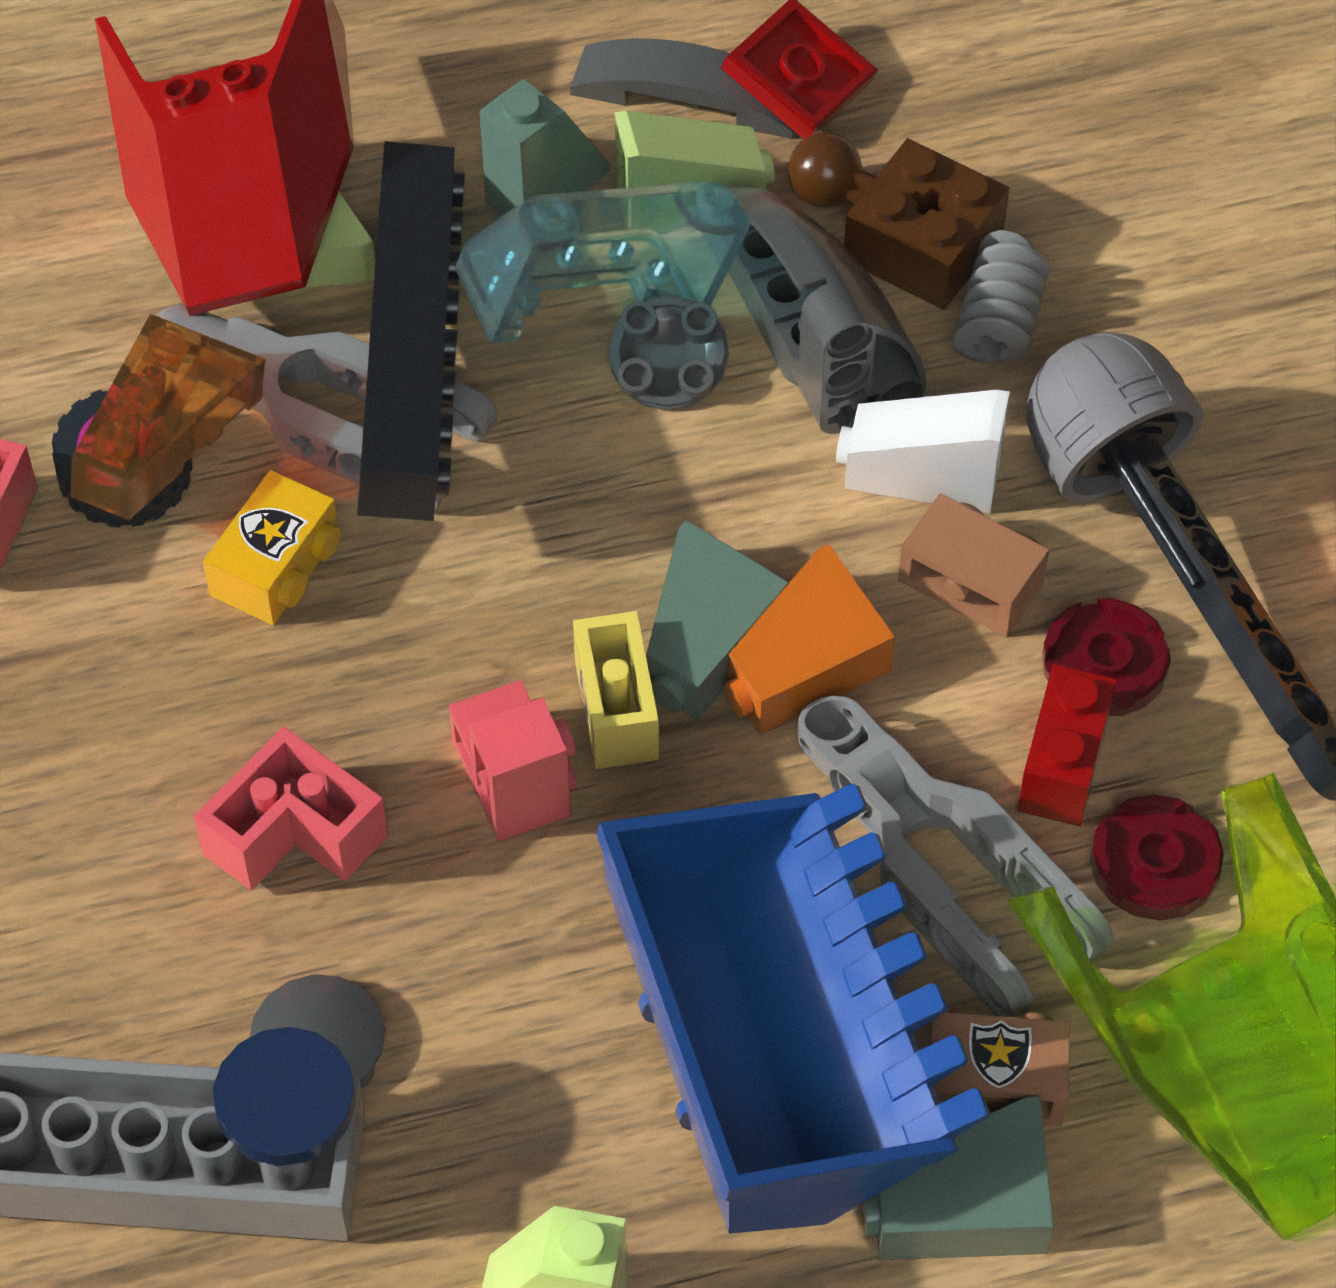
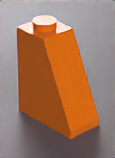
(808, 645)

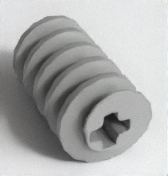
(1001, 299)

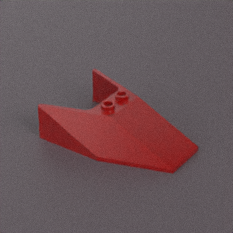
(237, 158)

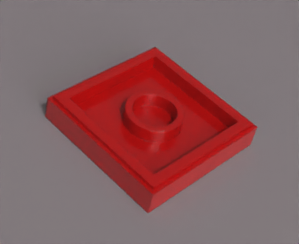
(799, 69)

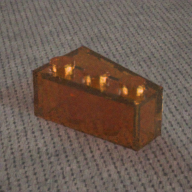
(159, 413)

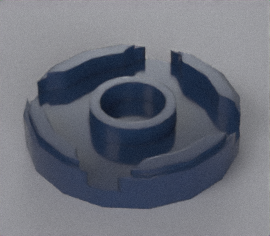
(284, 1096)

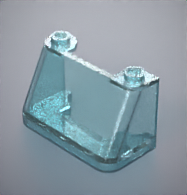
(652, 236)

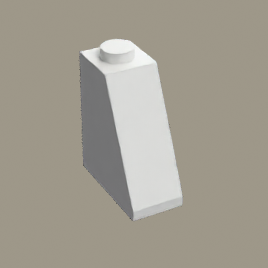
(927, 447)

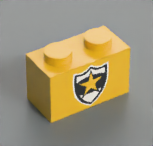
(272, 548)

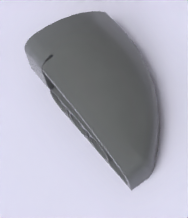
(821, 313)

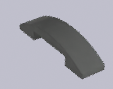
(671, 72)

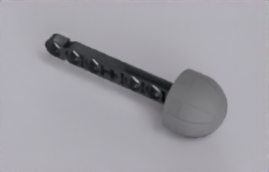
(1110, 421)

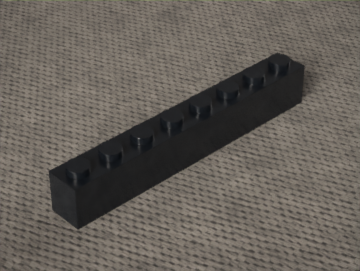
(410, 334)

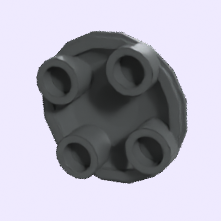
(668, 351)
(333, 1010)

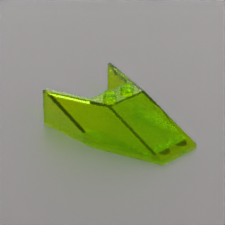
(1242, 1033)

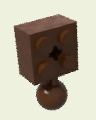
(913, 220)

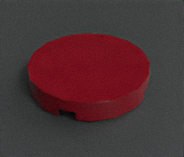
(1111, 642)
(1156, 857)

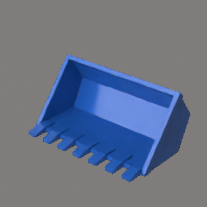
(784, 1005)

